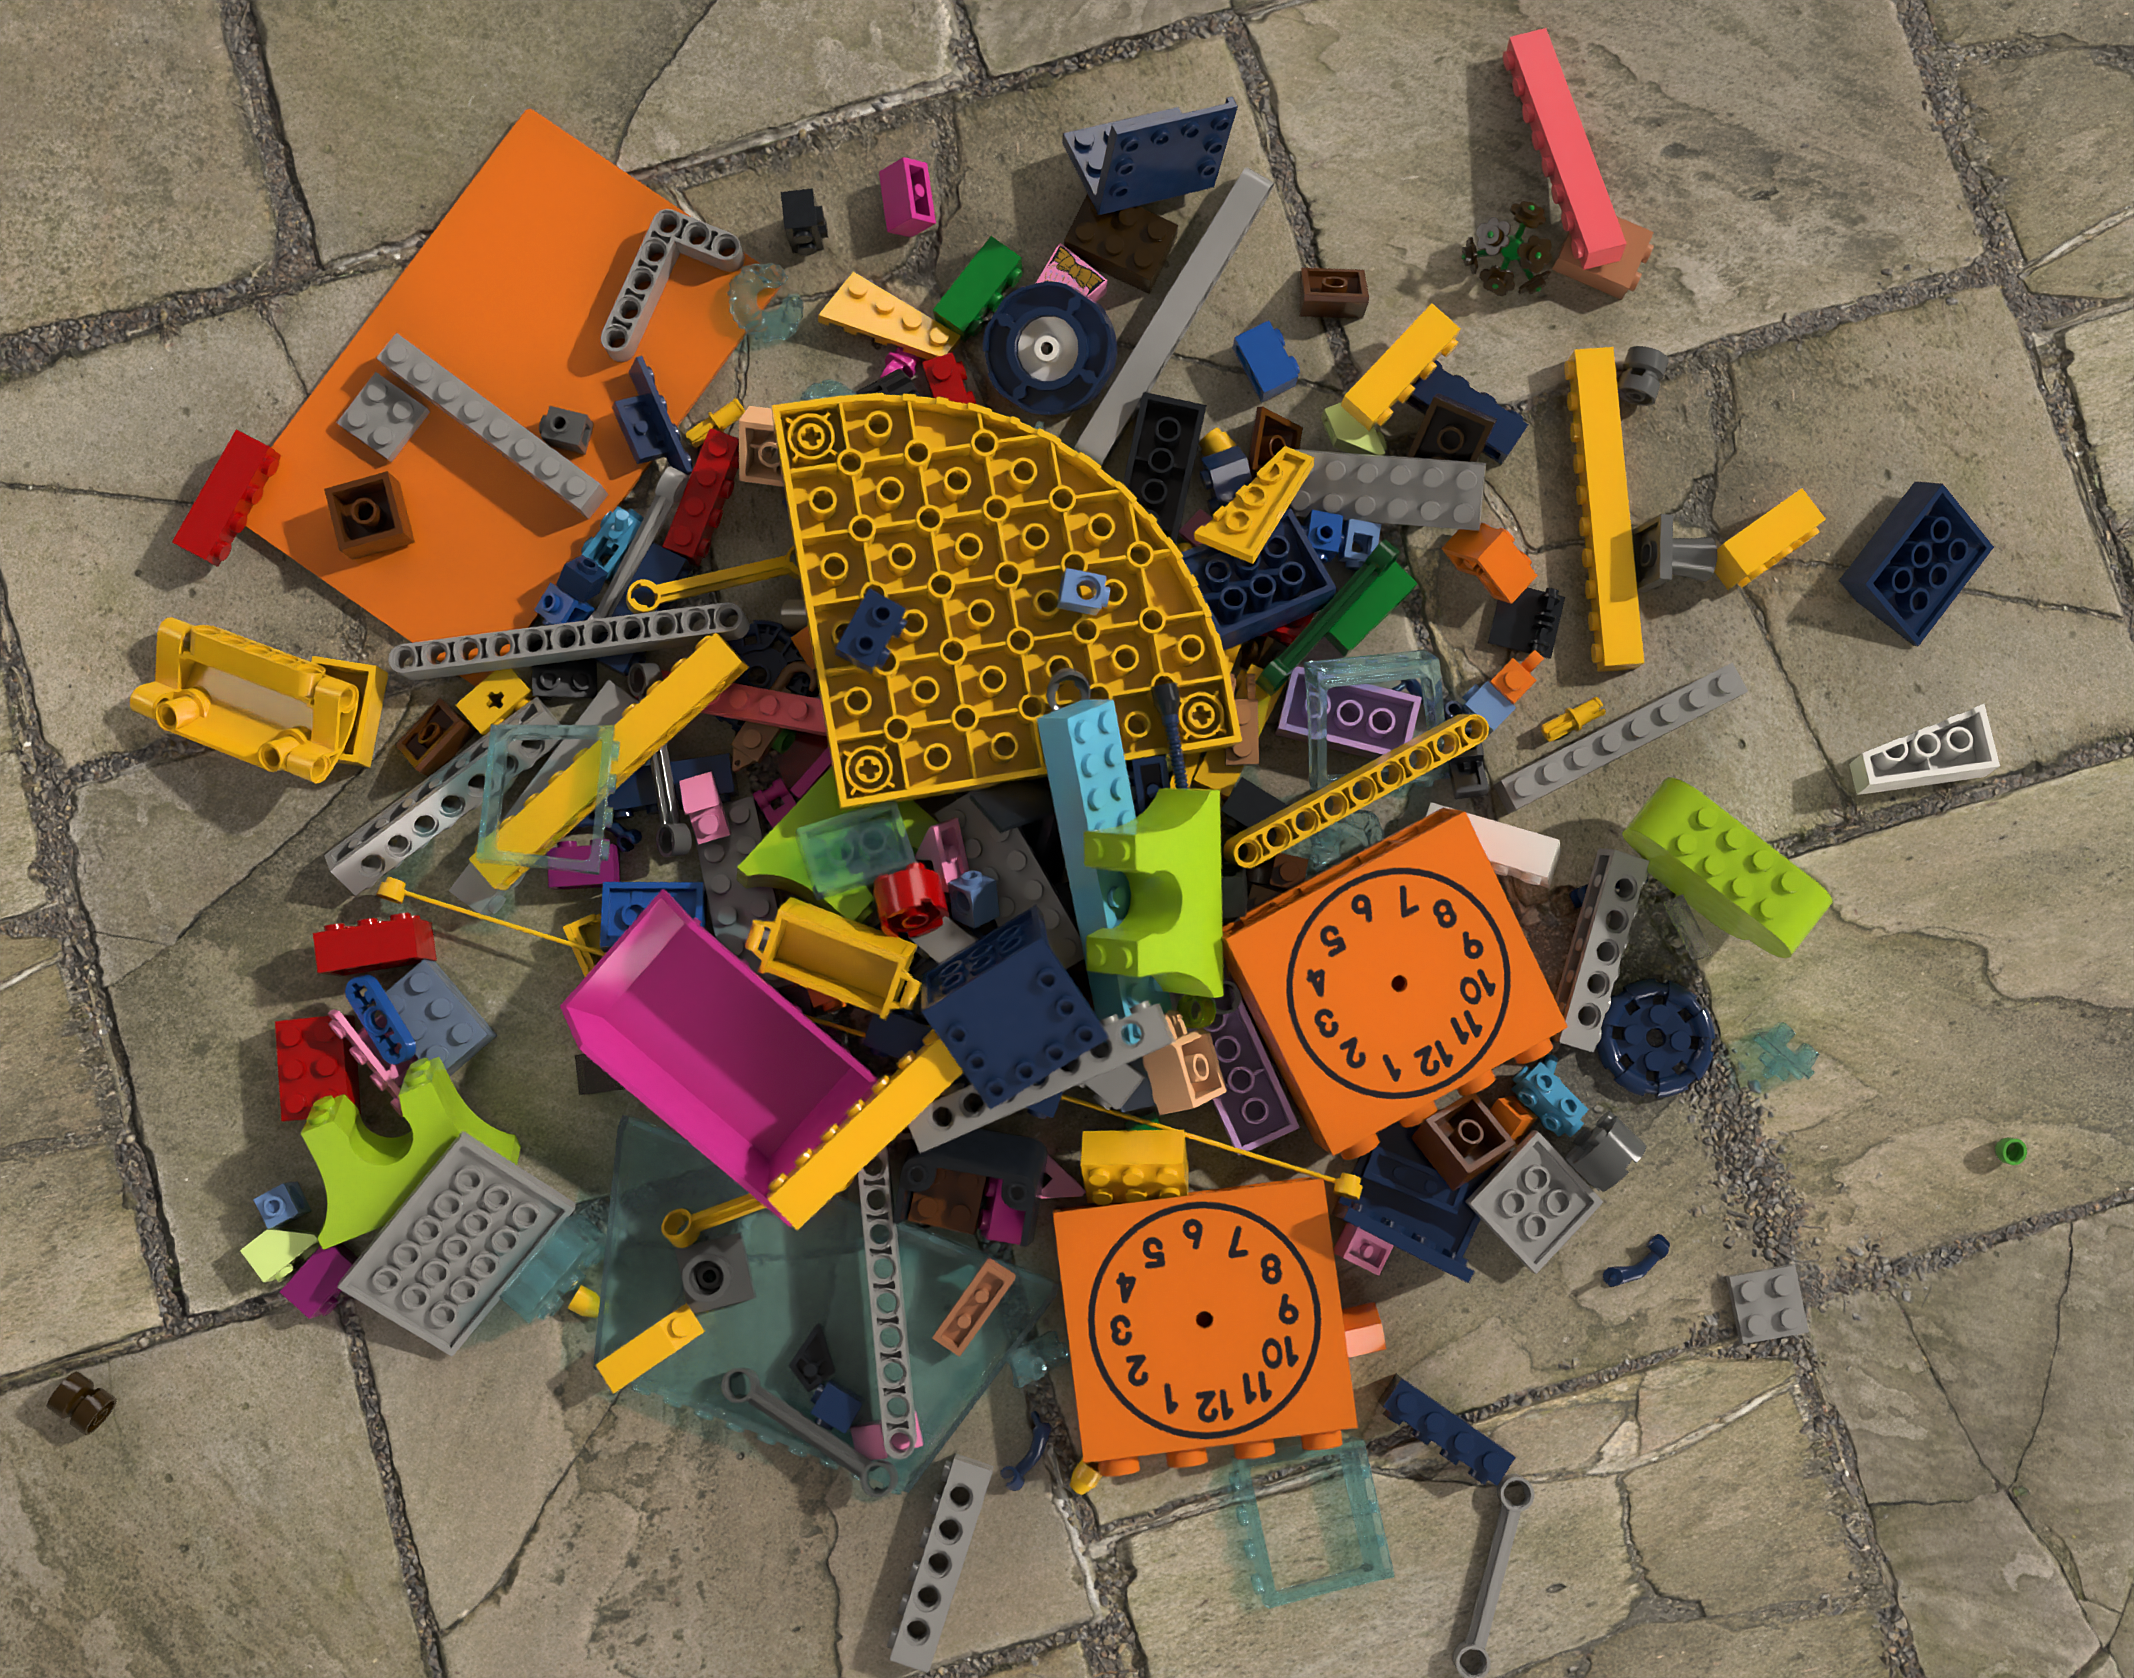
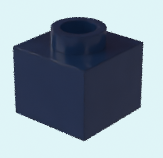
(582, 578)

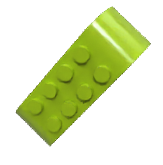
(1725, 869)

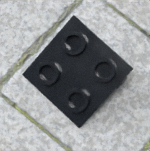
(1528, 622)
(565, 678)

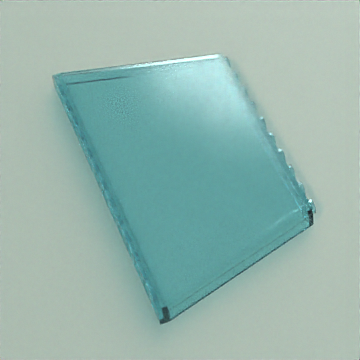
(798, 1282)

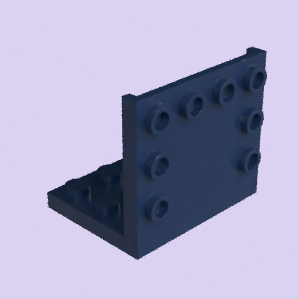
(1151, 155)
(1009, 1009)
(1407, 1221)

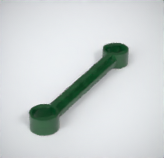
(1281, 668)

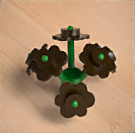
(1530, 254)

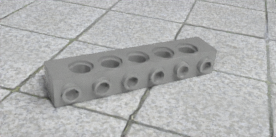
(1588, 935)
(919, 1650)

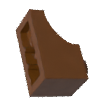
(1279, 872)

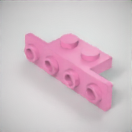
(364, 1051)

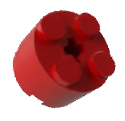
(910, 901)

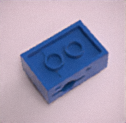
(627, 900)

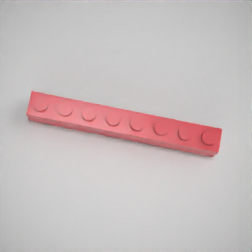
(1564, 149)

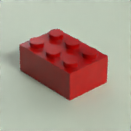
(374, 945)
(313, 1065)

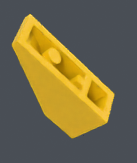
(649, 1348)

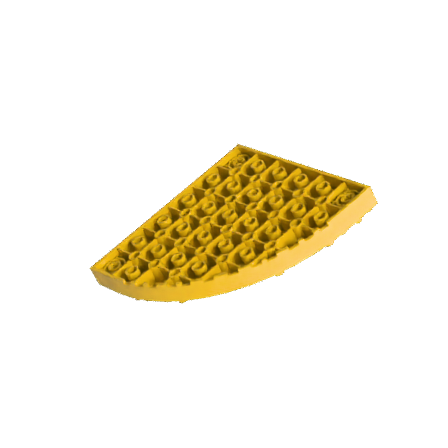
(971, 534)

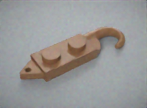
(756, 739)

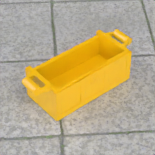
(836, 957)

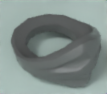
(1071, 675)

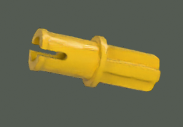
(719, 421)
(1573, 719)

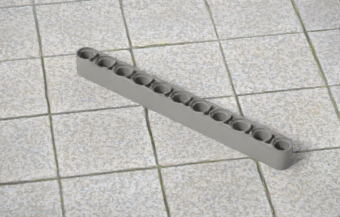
(1174, 316)
(554, 636)
(883, 1319)

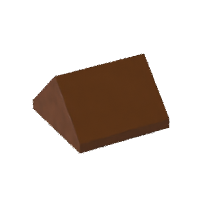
(1333, 293)
(1269, 436)
(435, 738)

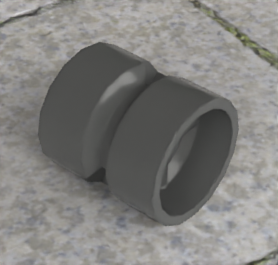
(1642, 371)

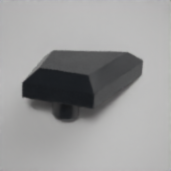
(813, 1360)

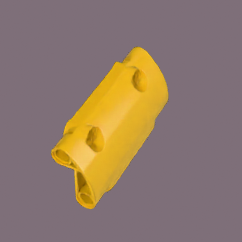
(247, 700)

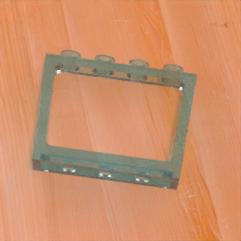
(1367, 669)
(493, 792)
(1365, 1512)

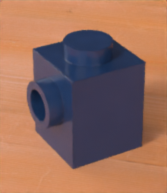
(835, 1406)

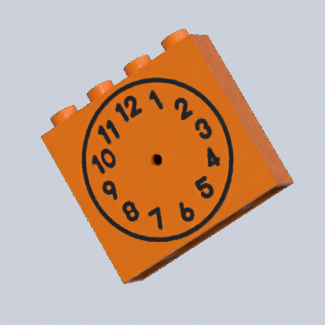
(1392, 983)
(1205, 1324)

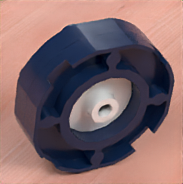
(1019, 342)

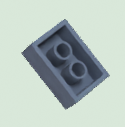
(439, 1016)

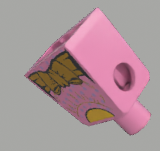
(1071, 270)

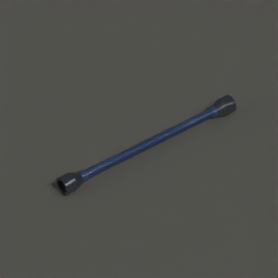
(1167, 701)

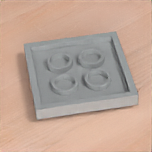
(1534, 1201)

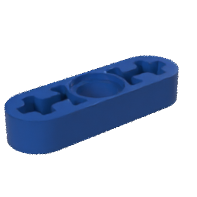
(394, 1022)

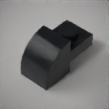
(1468, 772)

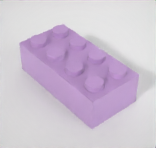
(1359, 717)

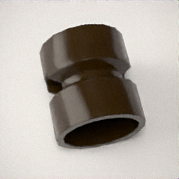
(81, 1403)

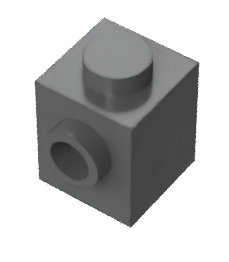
(566, 429)

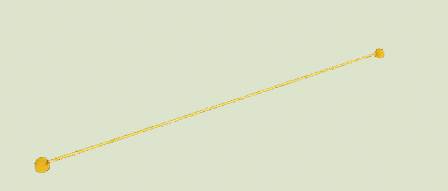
(1345, 1186)

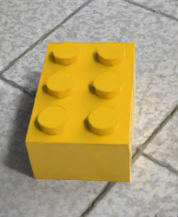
(1768, 540)
(371, 685)
(1134, 1165)

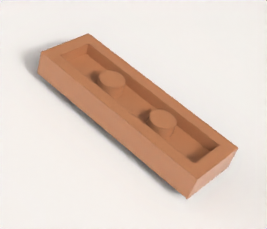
(974, 1306)

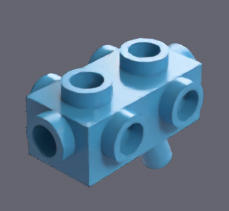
(613, 539)
(1549, 1097)

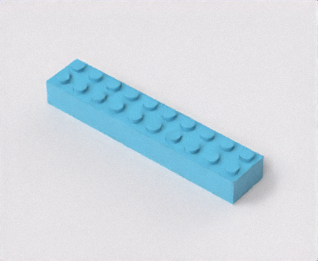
(1094, 793)

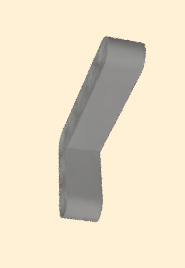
(658, 274)

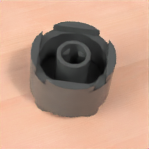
(1605, 1152)

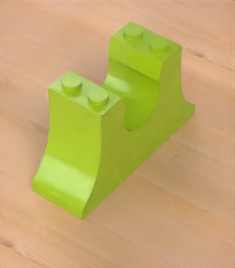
(779, 864)
(1175, 894)
(374, 1174)

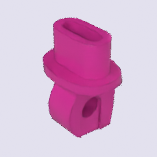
(901, 360)

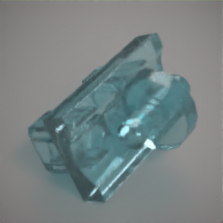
(1774, 1043)
(1037, 1358)

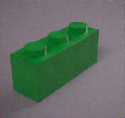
(979, 289)
(1371, 609)

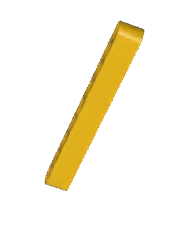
(1371, 789)

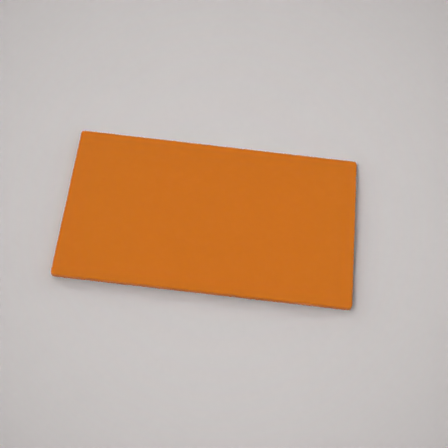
(516, 310)

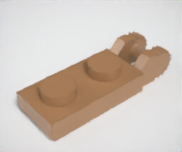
(1247, 751)

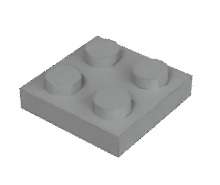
(383, 417)
(1767, 1304)

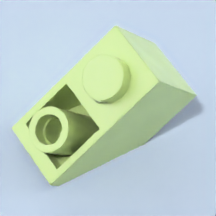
(1349, 434)
(278, 1251)

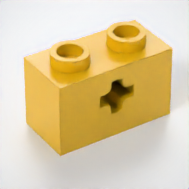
(480, 703)

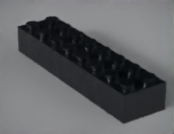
(1164, 457)

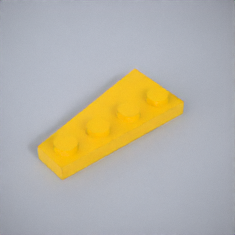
(876, 313)
(1256, 510)

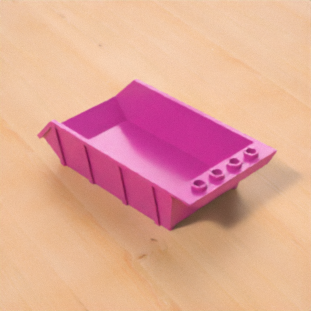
(713, 1047)

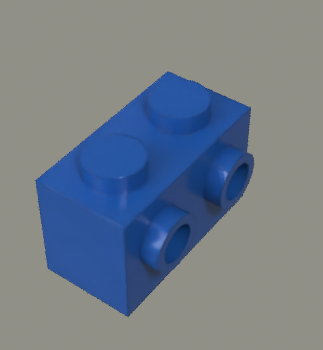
(1266, 360)

